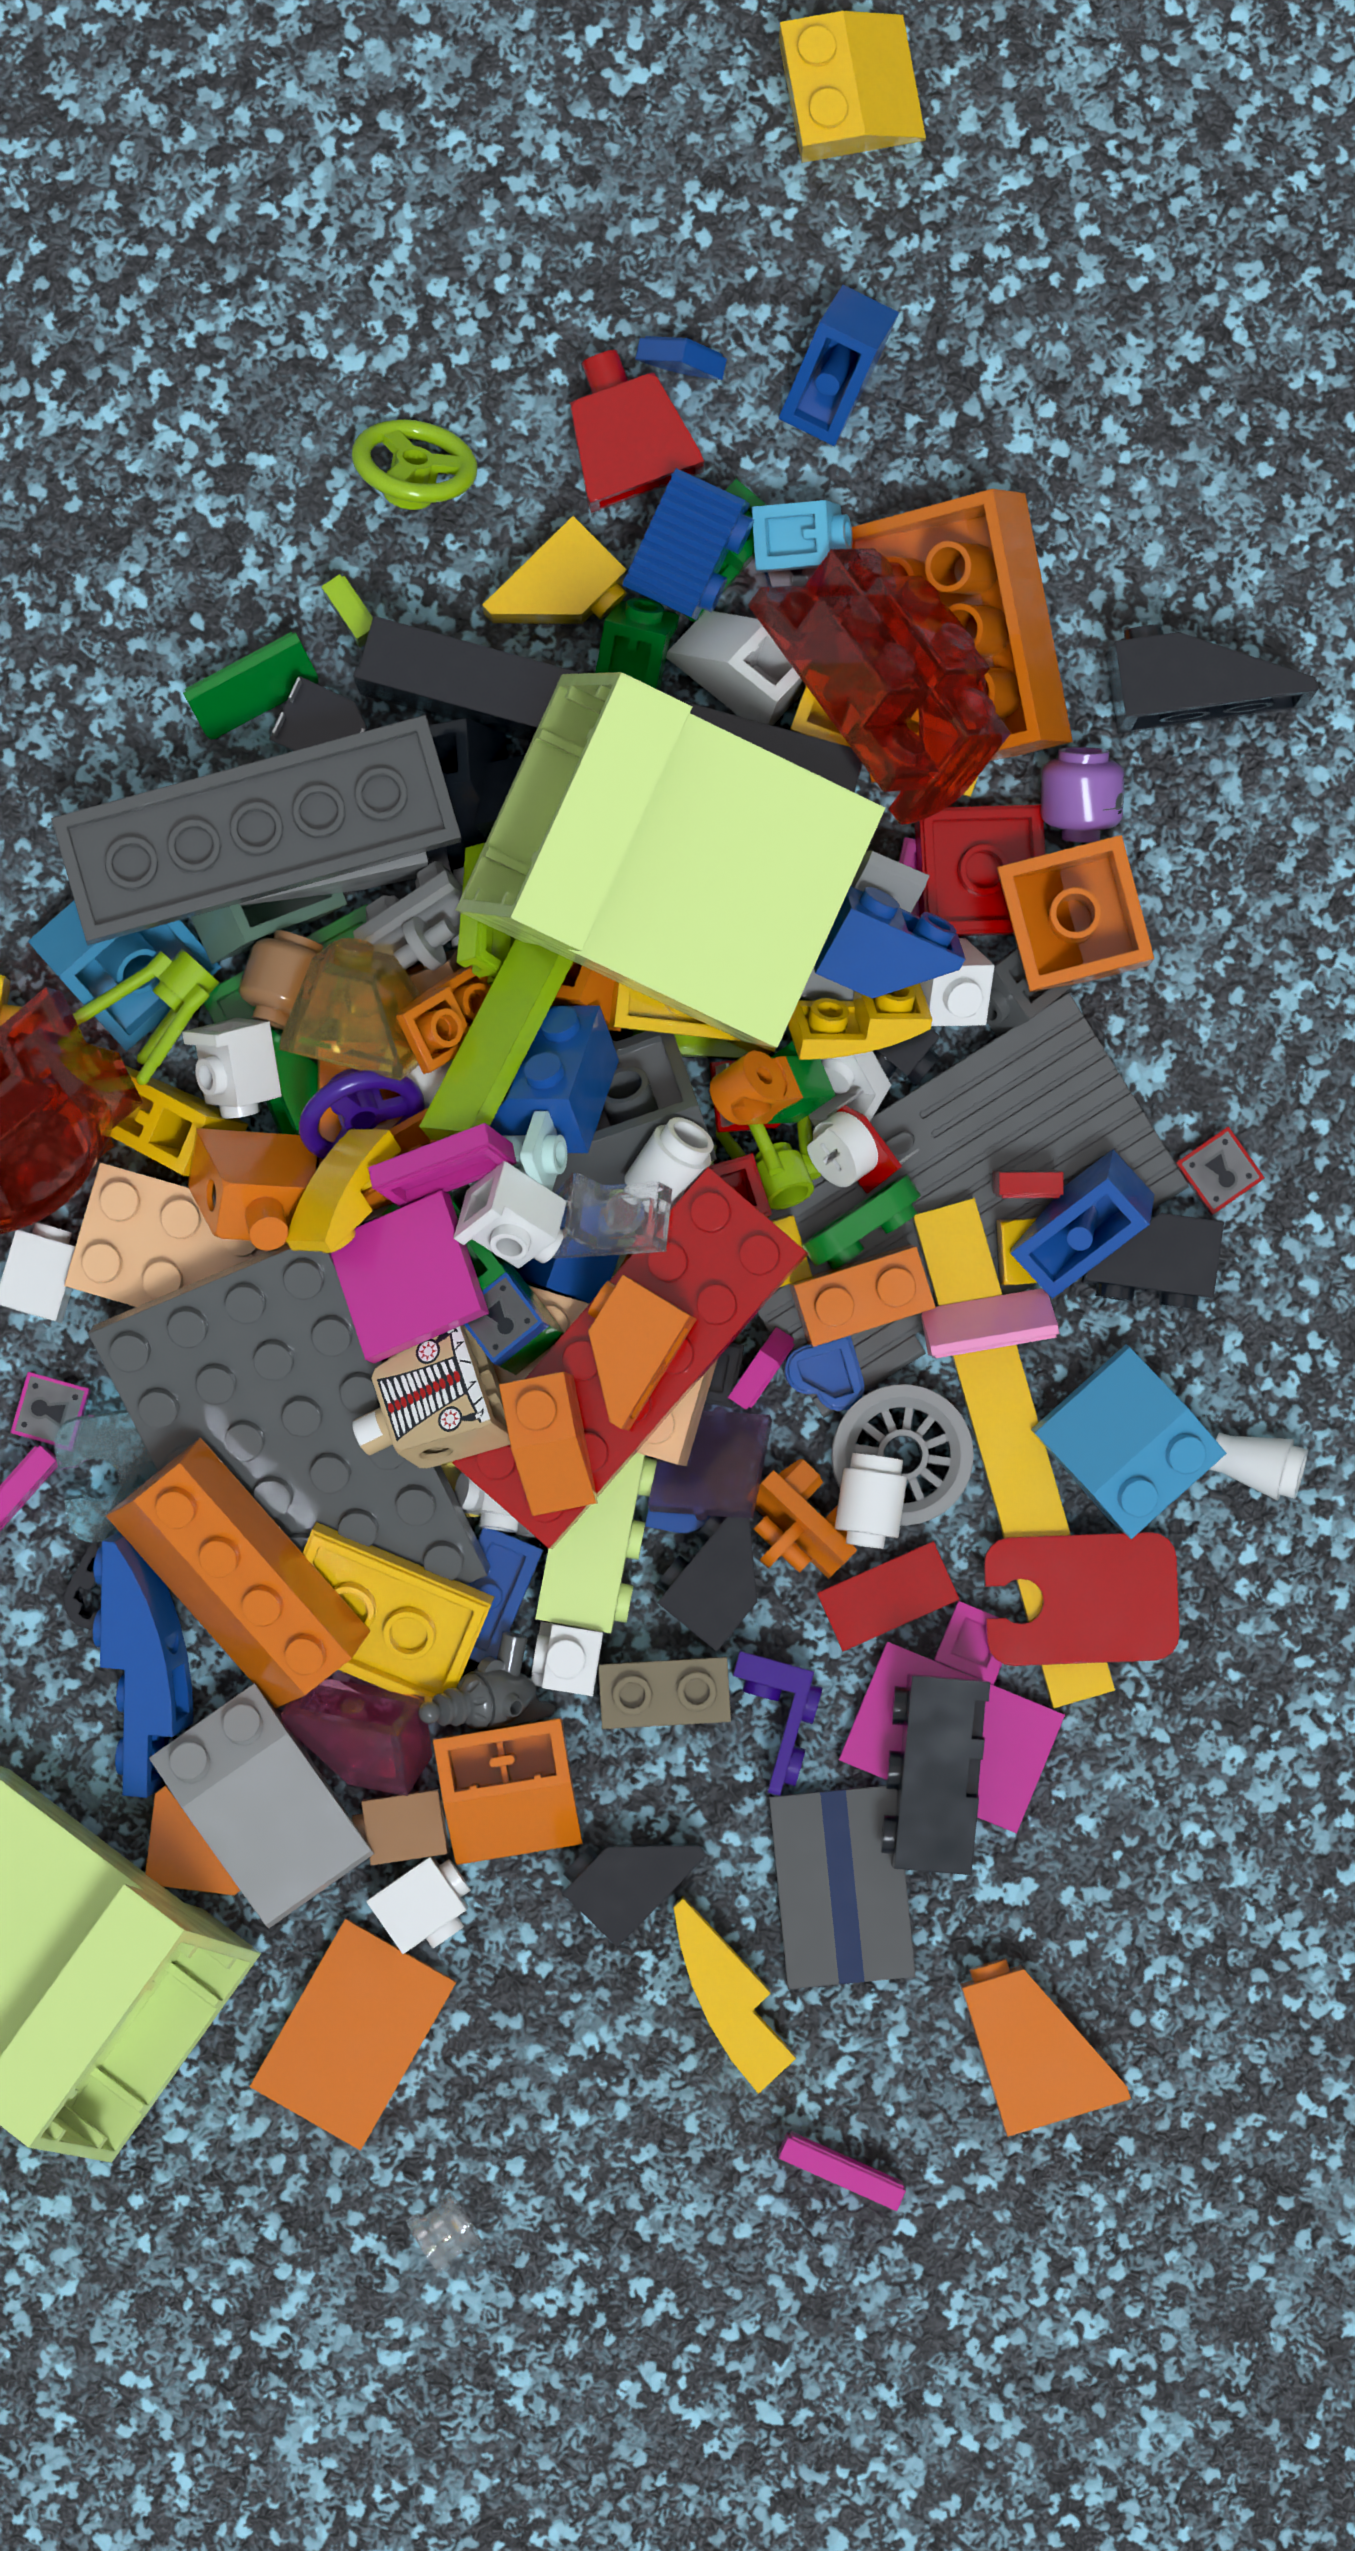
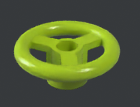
(413, 469)

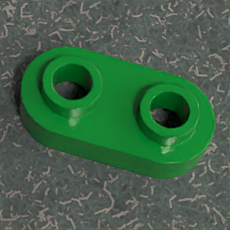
(886, 1208)

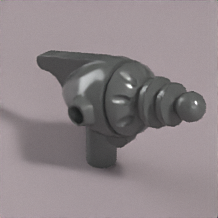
(491, 1694)

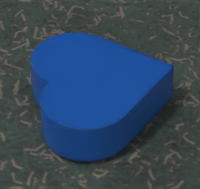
(828, 1372)

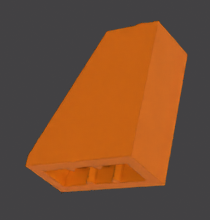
(1033, 2053)

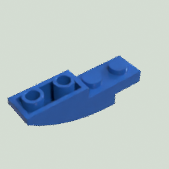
(145, 1639)

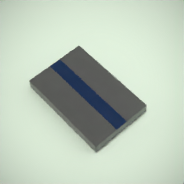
(837, 1891)

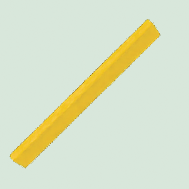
(1002, 1419)

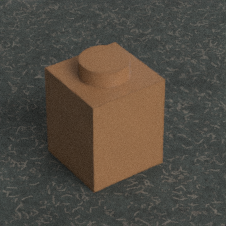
(404, 1826)

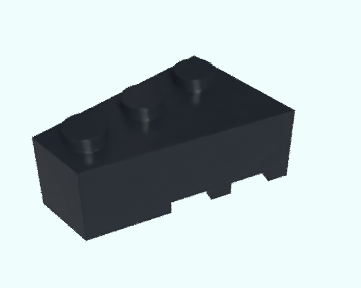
(936, 1773)

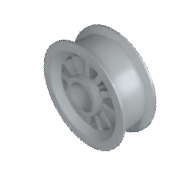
(938, 1410)

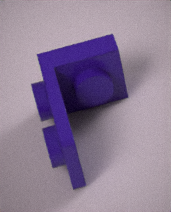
(767, 1680)

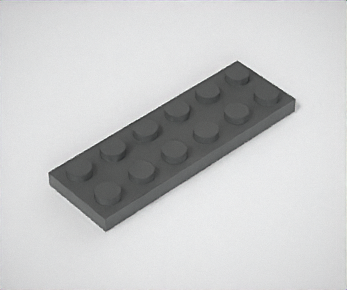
(256, 830)

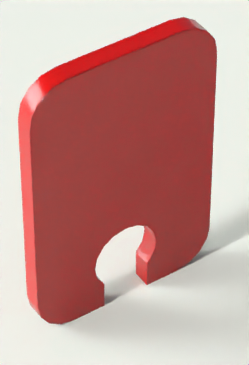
(1099, 1595)

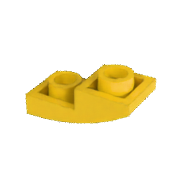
(858, 1026)
(333, 1197)

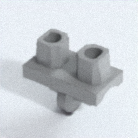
(419, 922)

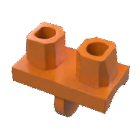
(795, 1526)

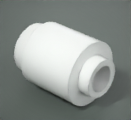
(673, 1156)
(871, 1500)

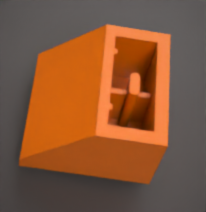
(507, 1791)

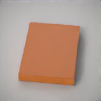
(353, 2034)

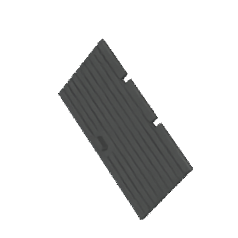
(1017, 1104)

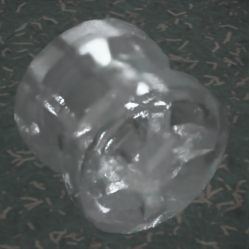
(445, 2232)

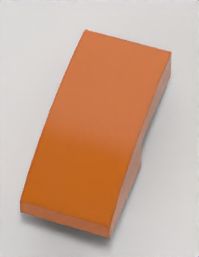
(442, 1016)

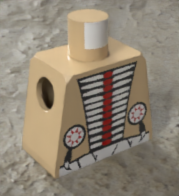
(436, 1403)

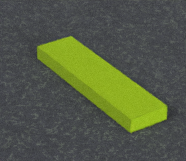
(497, 1040)

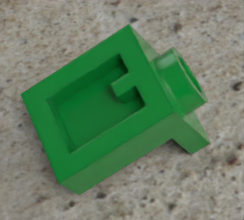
(637, 640)

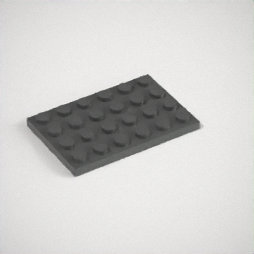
(271, 1383)

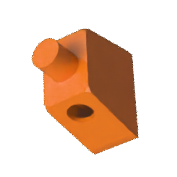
(249, 1183)

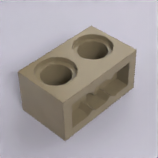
(664, 1692)

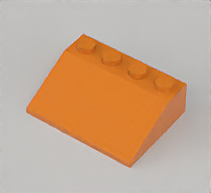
(989, 575)

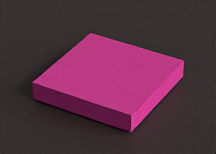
(408, 1278)

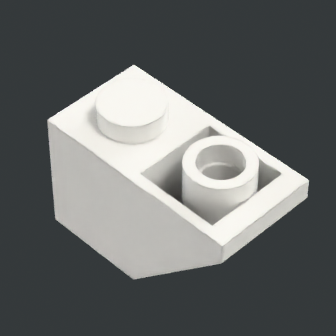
(738, 665)

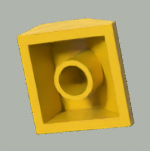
(850, 83)

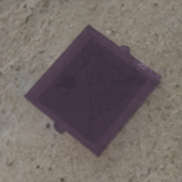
(720, 1471)

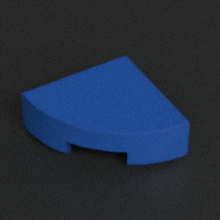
(681, 356)

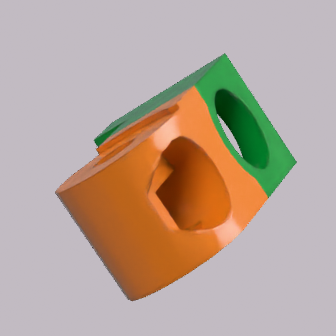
(770, 1088)

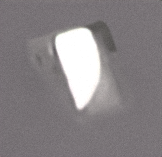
(613, 1218)

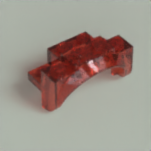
(875, 655)
(54, 1108)

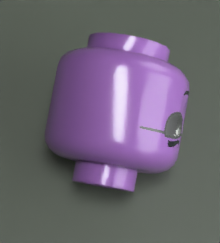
(1082, 793)

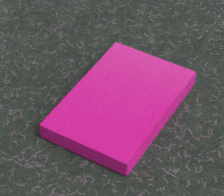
(1014, 1730)

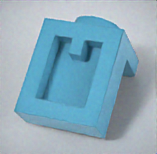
(798, 534)

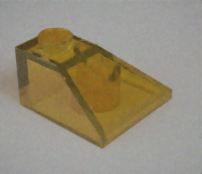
(351, 1009)

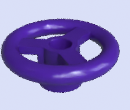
(359, 1105)

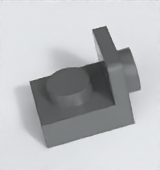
(1010, 998)

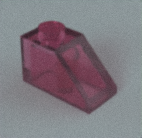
(363, 1733)

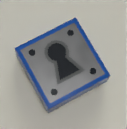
(510, 1322)

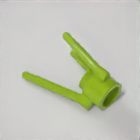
(182, 986)
(783, 1171)

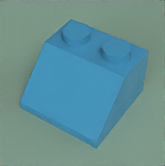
(101, 966)
(1128, 1441)

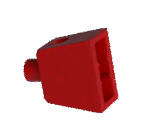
(628, 434)

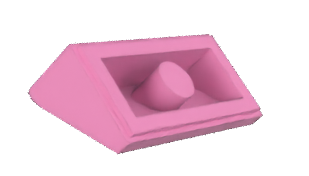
(989, 1323)

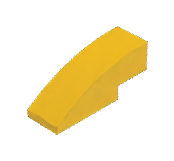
(728, 1997)

